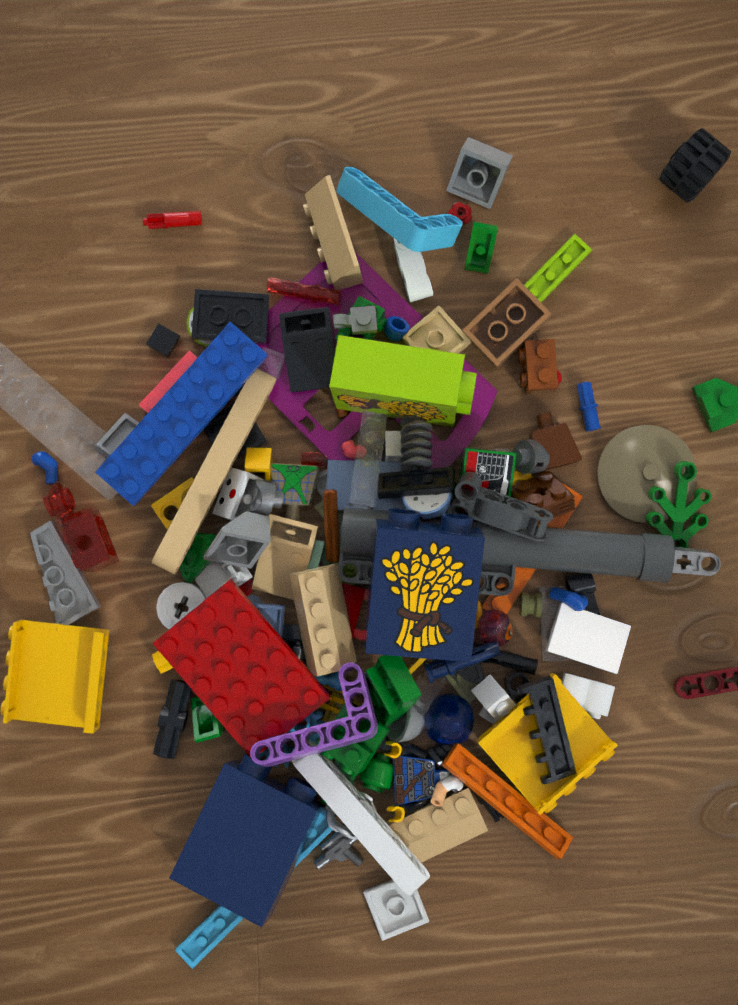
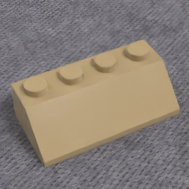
(333, 235)
(323, 619)
(438, 829)

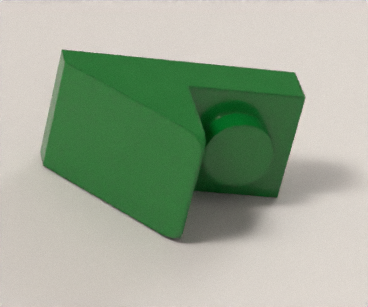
(481, 247)
(204, 722)

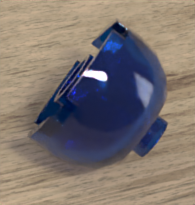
(449, 719)

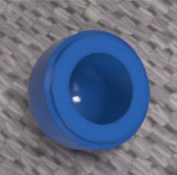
(396, 328)

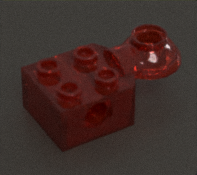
(79, 529)

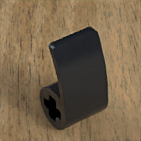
(583, 585)

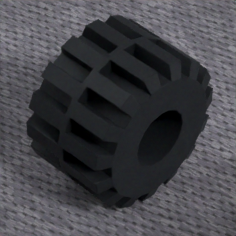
(694, 165)

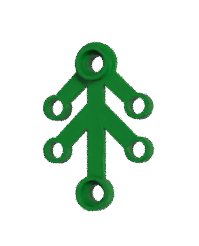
(681, 511)

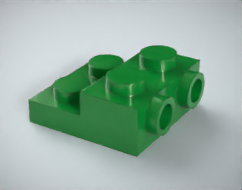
(357, 755)

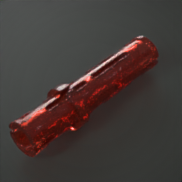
(314, 293)

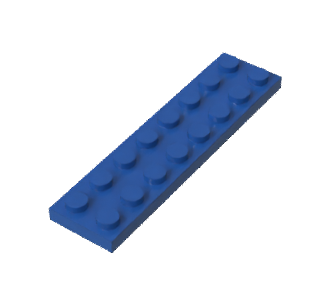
(182, 414)

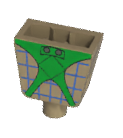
(297, 485)

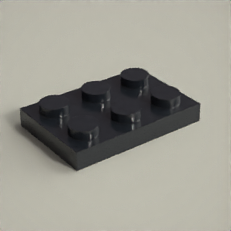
(218, 308)

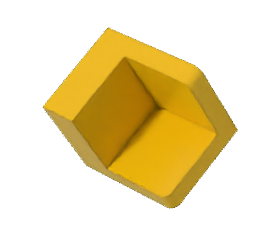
(259, 461)

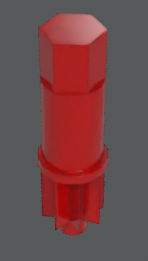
(173, 219)

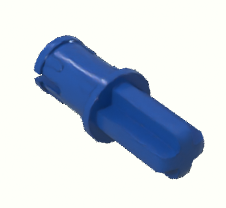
(588, 406)

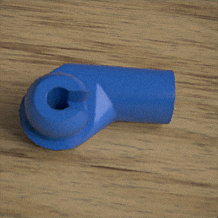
(571, 599)

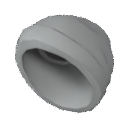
(406, 727)

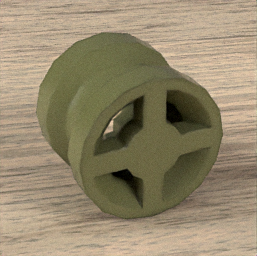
(530, 604)

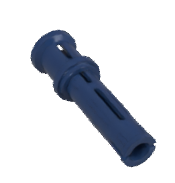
(445, 667)

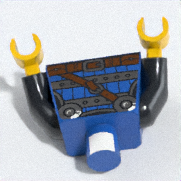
(413, 778)

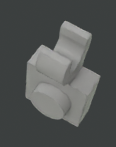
(361, 320)

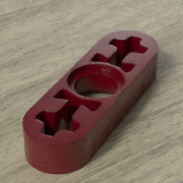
(691, 679)

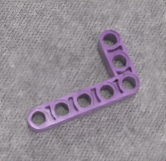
(325, 730)

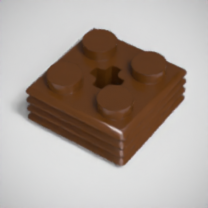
(545, 492)

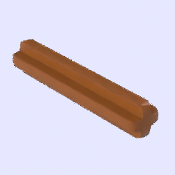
(331, 525)

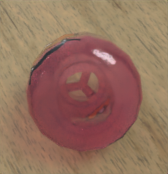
(495, 626)

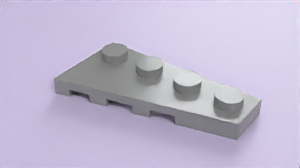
(67, 586)

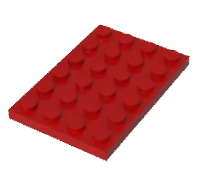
(241, 668)

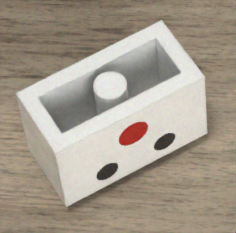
(236, 494)

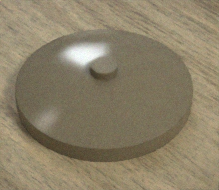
(634, 464)

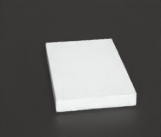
(588, 638)

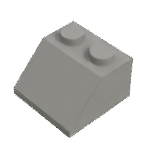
(479, 172)
(241, 541)

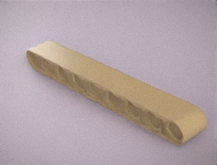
(213, 471)

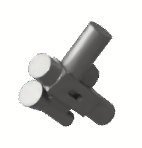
(339, 848)

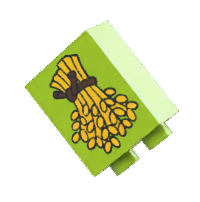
(400, 381)

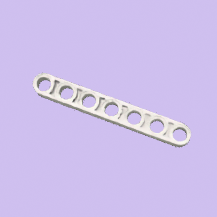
(363, 821)

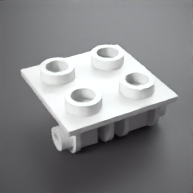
(218, 574)

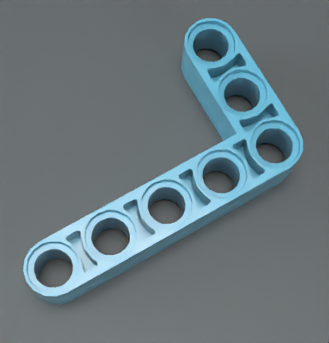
(395, 217)

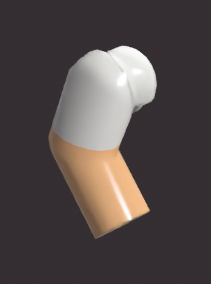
(443, 787)

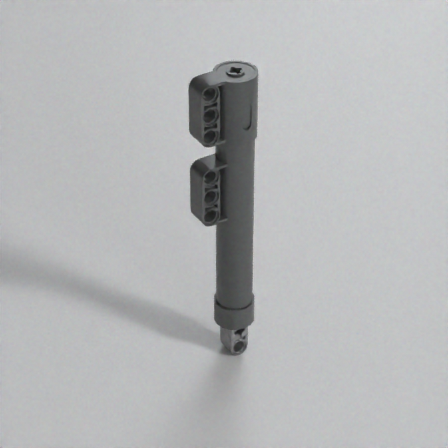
(567, 550)

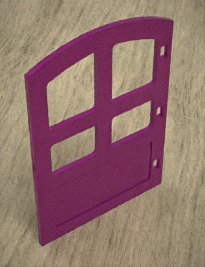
(382, 294)

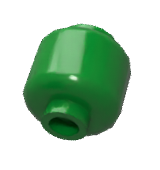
(378, 774)

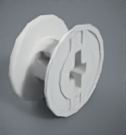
(170, 598)

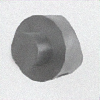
(528, 455)
(266, 498)

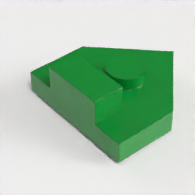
(717, 403)
(194, 560)

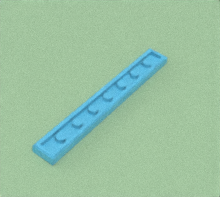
(222, 920)

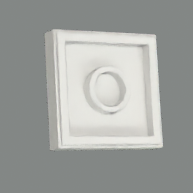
(394, 909)

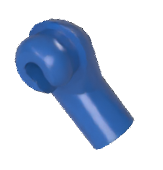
(48, 464)

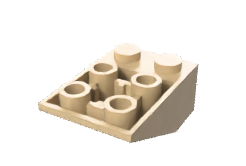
(285, 554)

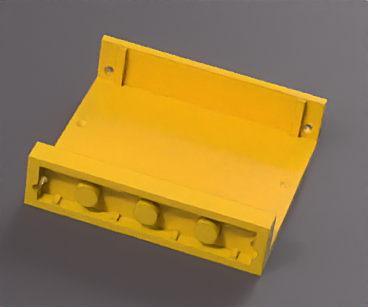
(55, 674)
(515, 752)

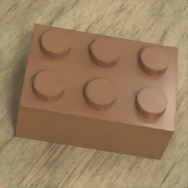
(506, 323)

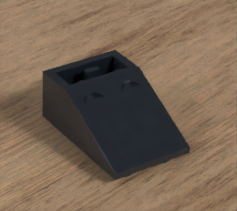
(308, 348)

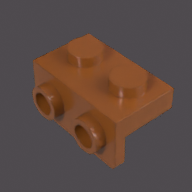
(538, 365)

